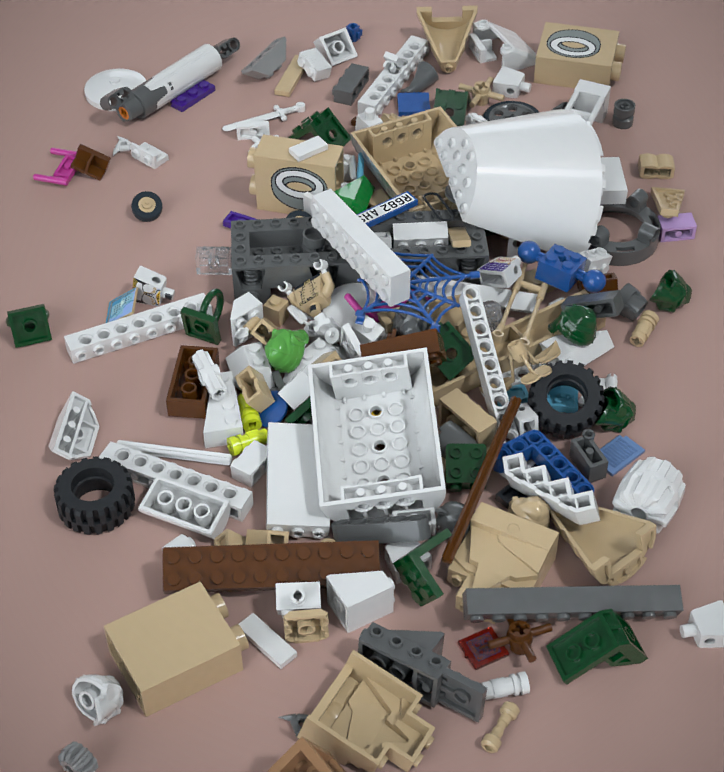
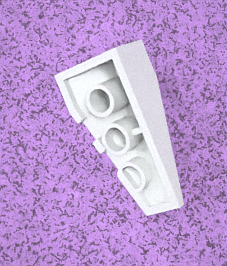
(578, 353)

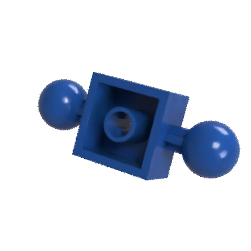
(561, 267)

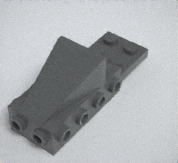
(419, 660)

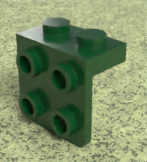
(463, 465)

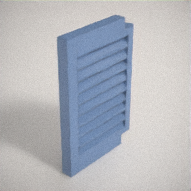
(620, 453)

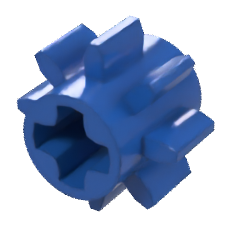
(354, 31)

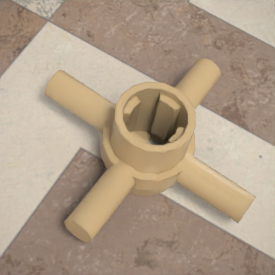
(481, 92)

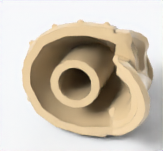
(531, 509)

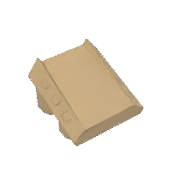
(306, 626)

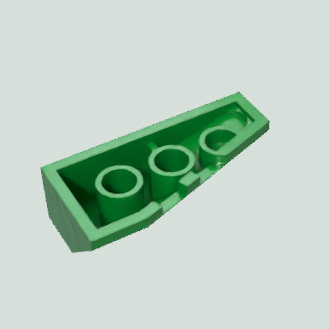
(357, 194)

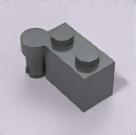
(588, 457)

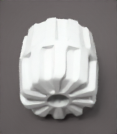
(650, 492)

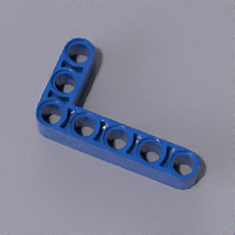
(538, 448)

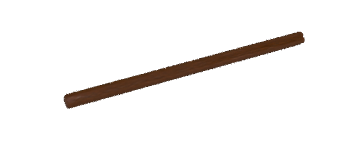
(480, 481)

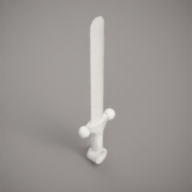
(279, 112)

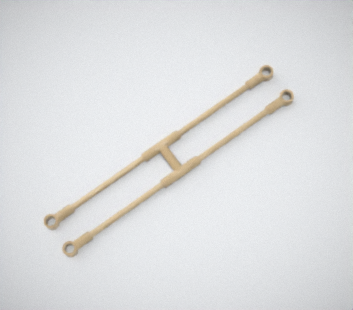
(497, 335)

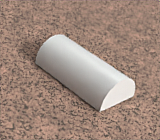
(186, 507)

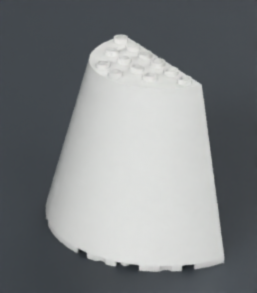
(528, 177)

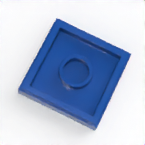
(412, 103)

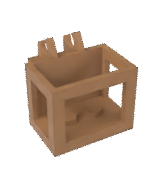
(306, 757)

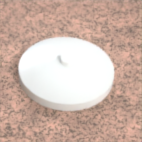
(107, 81)
(340, 309)

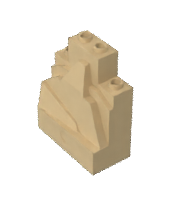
(502, 553)
(369, 719)

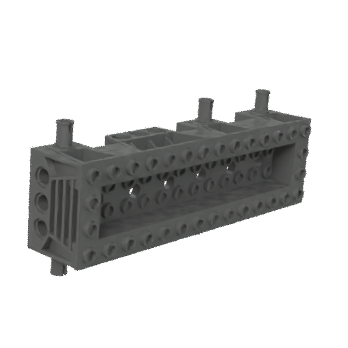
(271, 252)

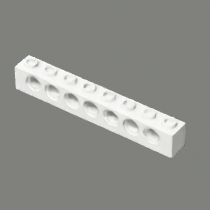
(390, 82)
(130, 329)
(145, 468)

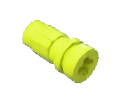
(249, 416)
(237, 443)

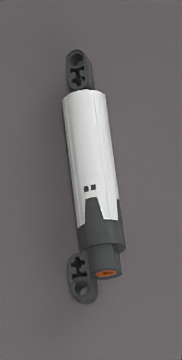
(169, 82)

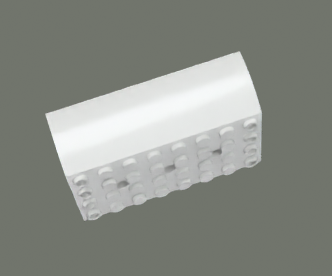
(347, 433)

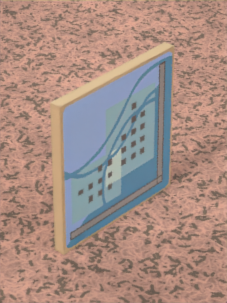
(122, 306)

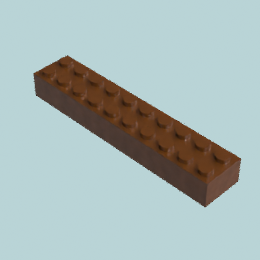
(263, 565)

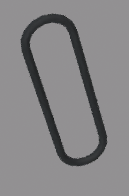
(442, 219)

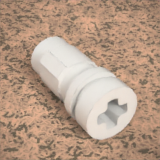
(507, 686)

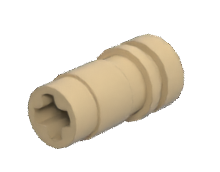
(644, 327)

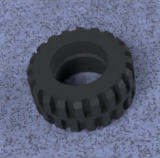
(572, 423)
(98, 514)

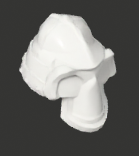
(98, 697)

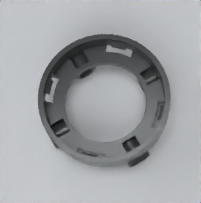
(647, 238)

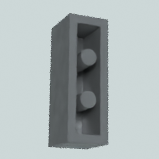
(351, 84)
(603, 303)

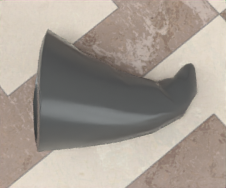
(424, 77)

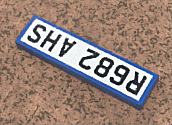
(388, 209)

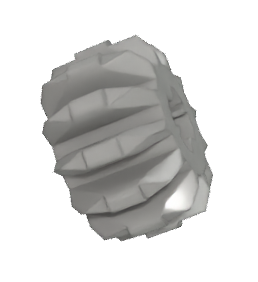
(77, 758)

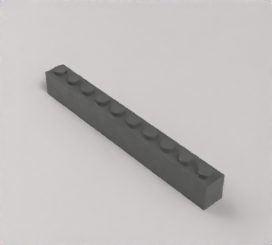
(571, 602)

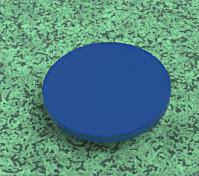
(275, 412)

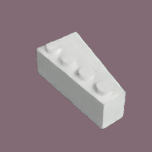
(222, 416)

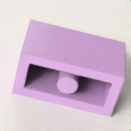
(677, 228)

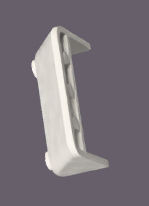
(514, 51)

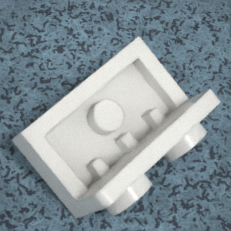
(597, 259)

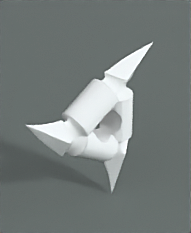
(123, 145)

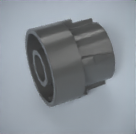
(633, 302)

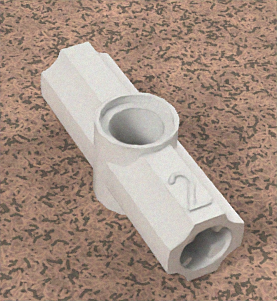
(209, 375)

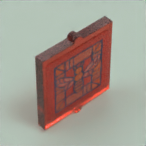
(477, 649)

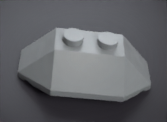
(268, 60)

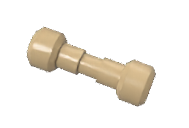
(491, 741)

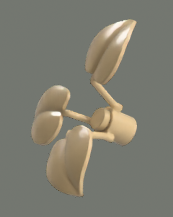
(519, 354)

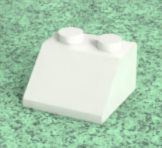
(336, 47)

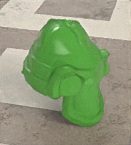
(286, 349)

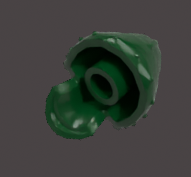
(671, 292)
(576, 324)
(616, 411)

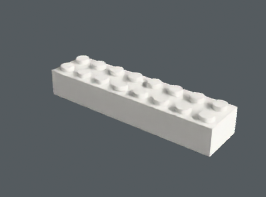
(361, 247)

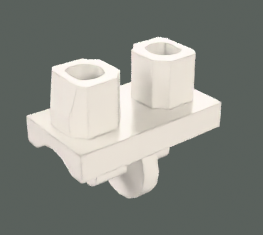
(327, 328)

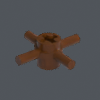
(520, 637)

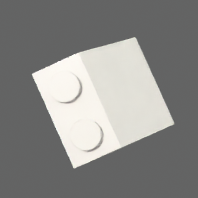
(360, 597)

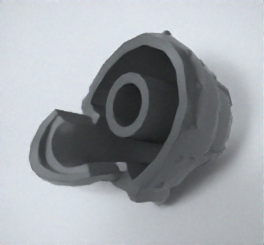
(409, 324)

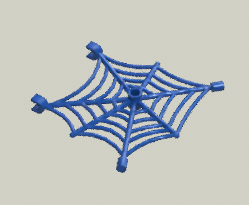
(461, 276)

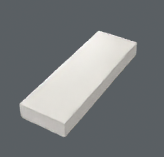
(267, 641)

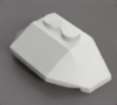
(313, 352)
(252, 355)
(75, 429)

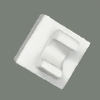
(392, 59)

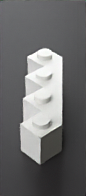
(558, 494)

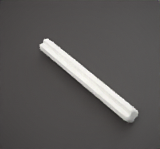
(179, 453)

